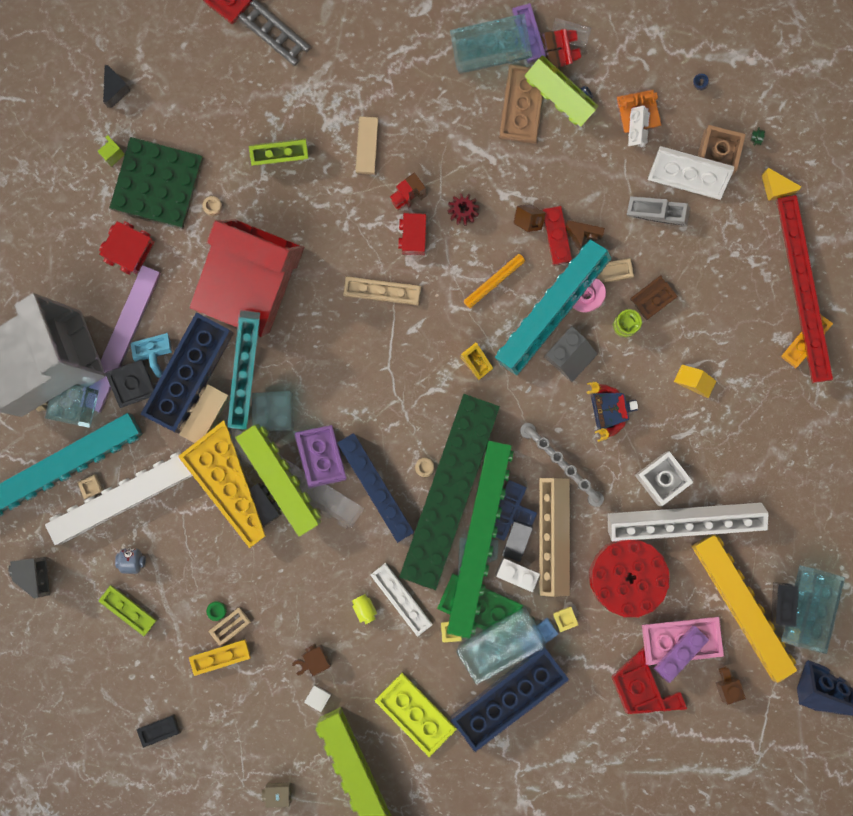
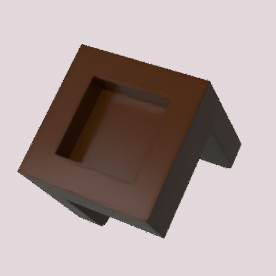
(529, 218)

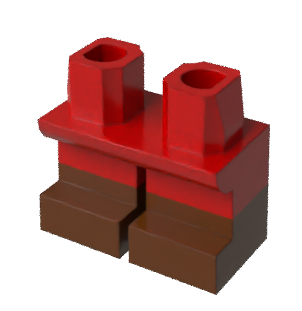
(561, 40)
(408, 190)

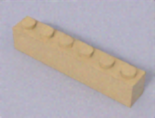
(554, 537)

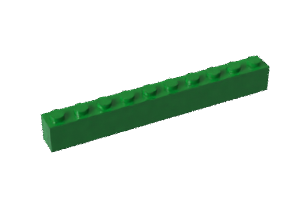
(478, 540)

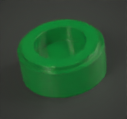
(216, 611)

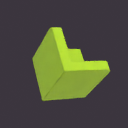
(111, 152)

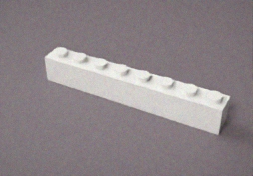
(117, 500)
(687, 521)

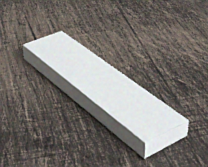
(401, 599)

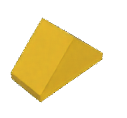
(778, 185)
(476, 361)
(695, 380)

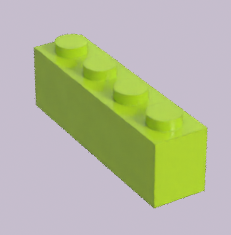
(561, 91)

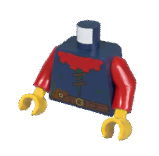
(610, 409)

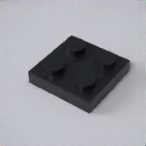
(130, 383)

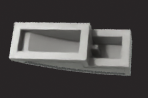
(659, 210)

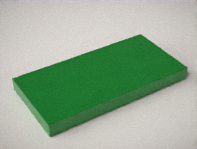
(493, 605)

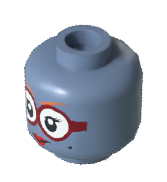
(130, 561)

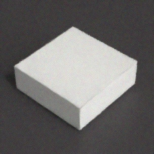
(317, 698)

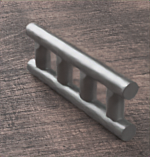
(273, 21)

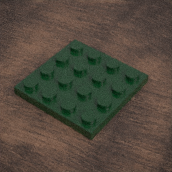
(156, 182)

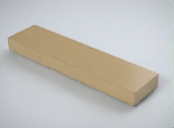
(382, 291)

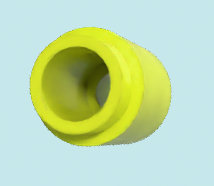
(364, 609)

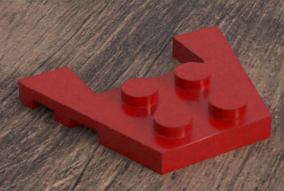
(639, 691)

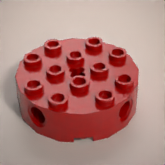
(646, 587)

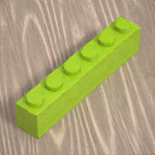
(278, 479)

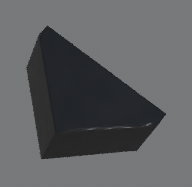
(114, 87)

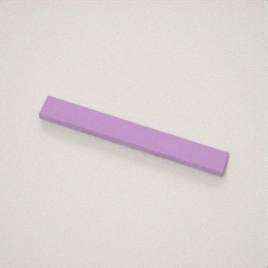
(125, 329)

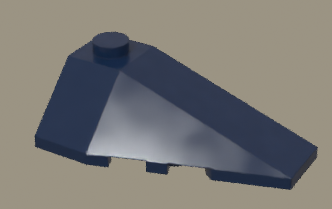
(823, 691)

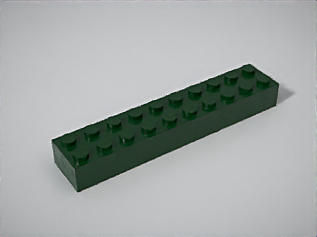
(449, 492)

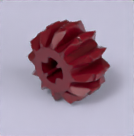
(456, 206)

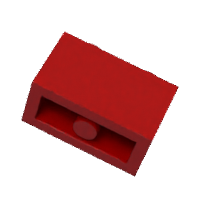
(413, 234)

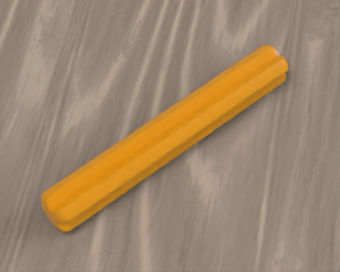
(494, 281)

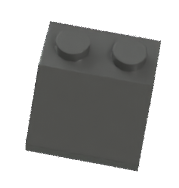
(571, 354)
(31, 576)

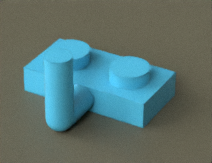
(150, 349)

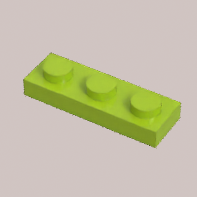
(127, 610)

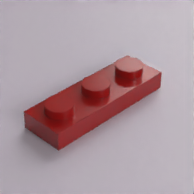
(557, 235)

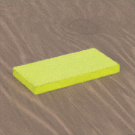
(415, 714)

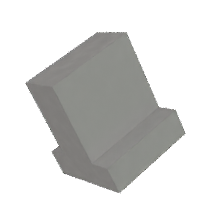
(44, 354)

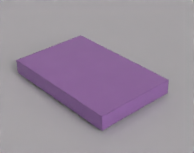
(320, 456)

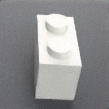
(517, 574)

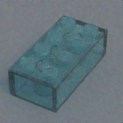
(491, 43)
(816, 611)
(500, 646)

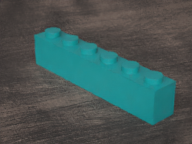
(243, 369)

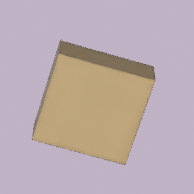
(90, 486)

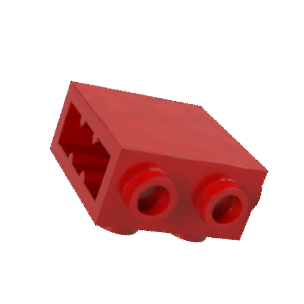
(126, 247)

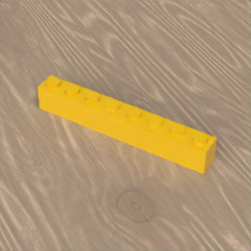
(744, 607)

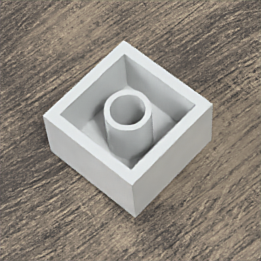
(664, 478)

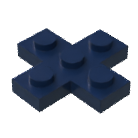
(512, 510)

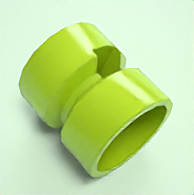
(627, 323)

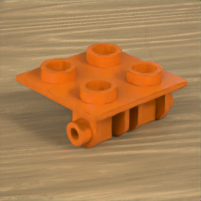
(646, 99)

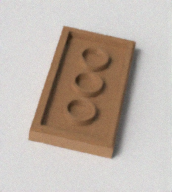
(520, 107)

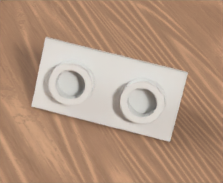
(638, 120)

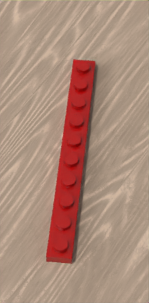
(804, 289)

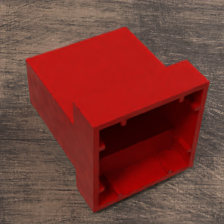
(245, 272)

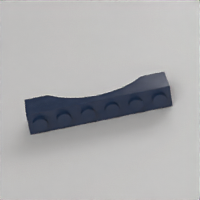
(375, 487)

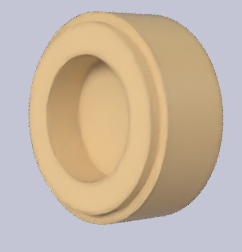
(212, 206)
(424, 467)

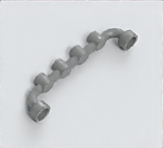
(594, 497)

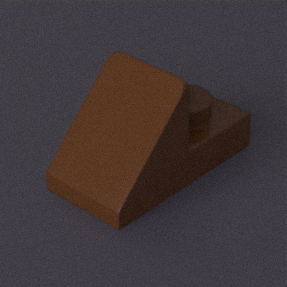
(579, 230)

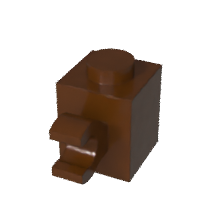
(314, 660)
(729, 688)

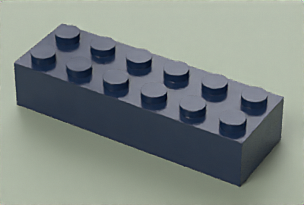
(187, 372)
(508, 698)

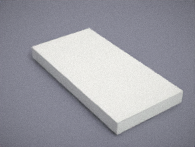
(690, 173)

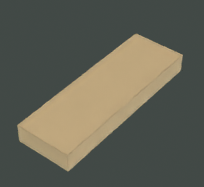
(367, 145)

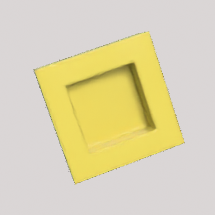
(565, 619)
(447, 637)

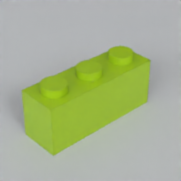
(278, 152)

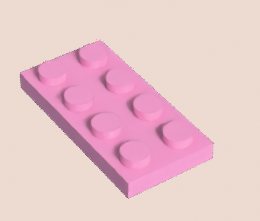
(661, 638)

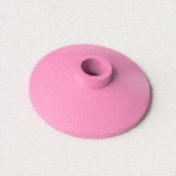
(597, 292)

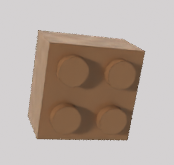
(722, 146)

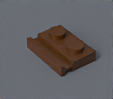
(653, 297)

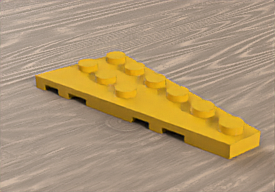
(220, 474)

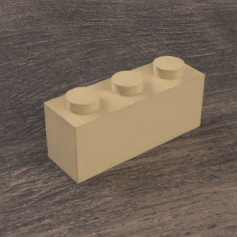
(204, 413)

